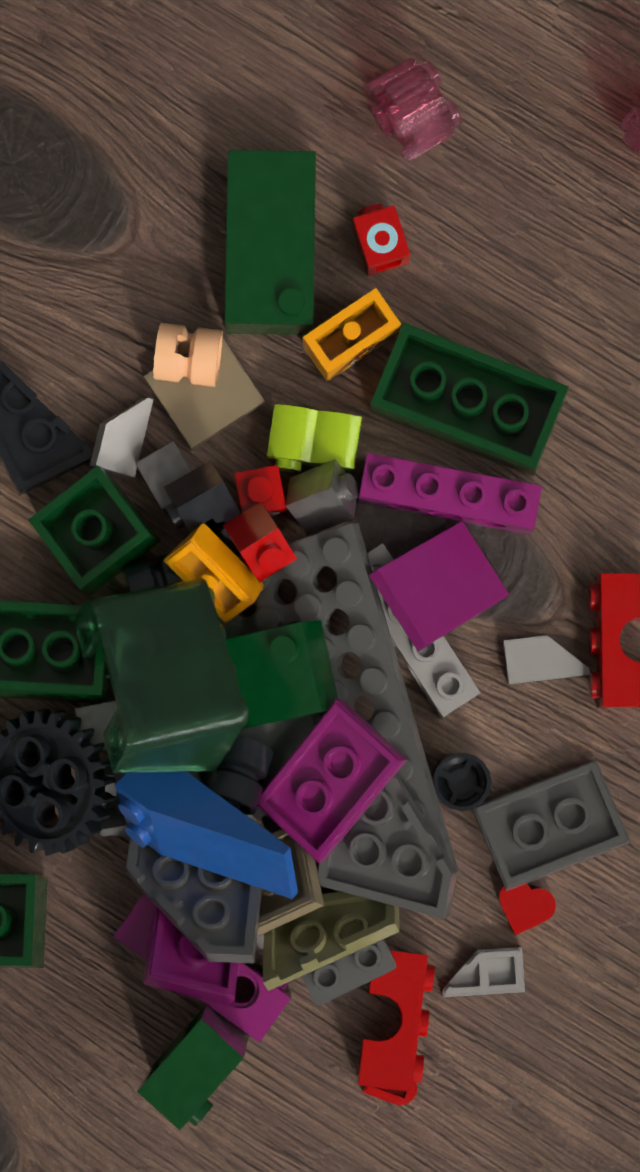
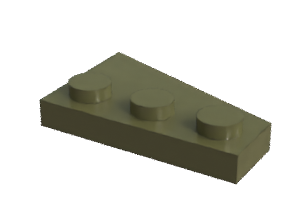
(325, 935)

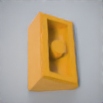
(209, 558)

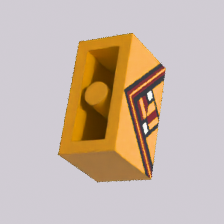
(351, 334)

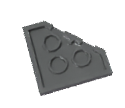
(393, 857)
(207, 908)

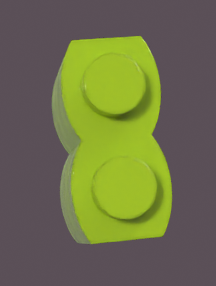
(312, 438)

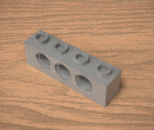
(433, 667)

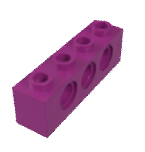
(450, 494)
(250, 1015)

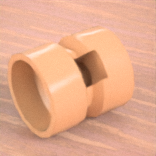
(203, 360)

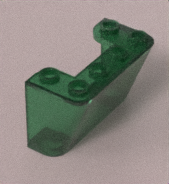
(167, 677)

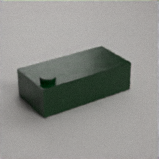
(270, 242)
(468, 399)
(44, 655)
(283, 672)
(194, 1068)

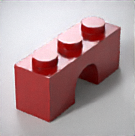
(617, 676)
(394, 1060)

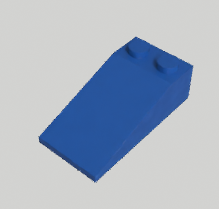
(202, 829)

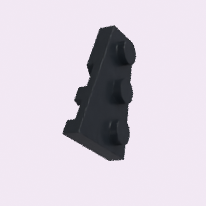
(34, 440)

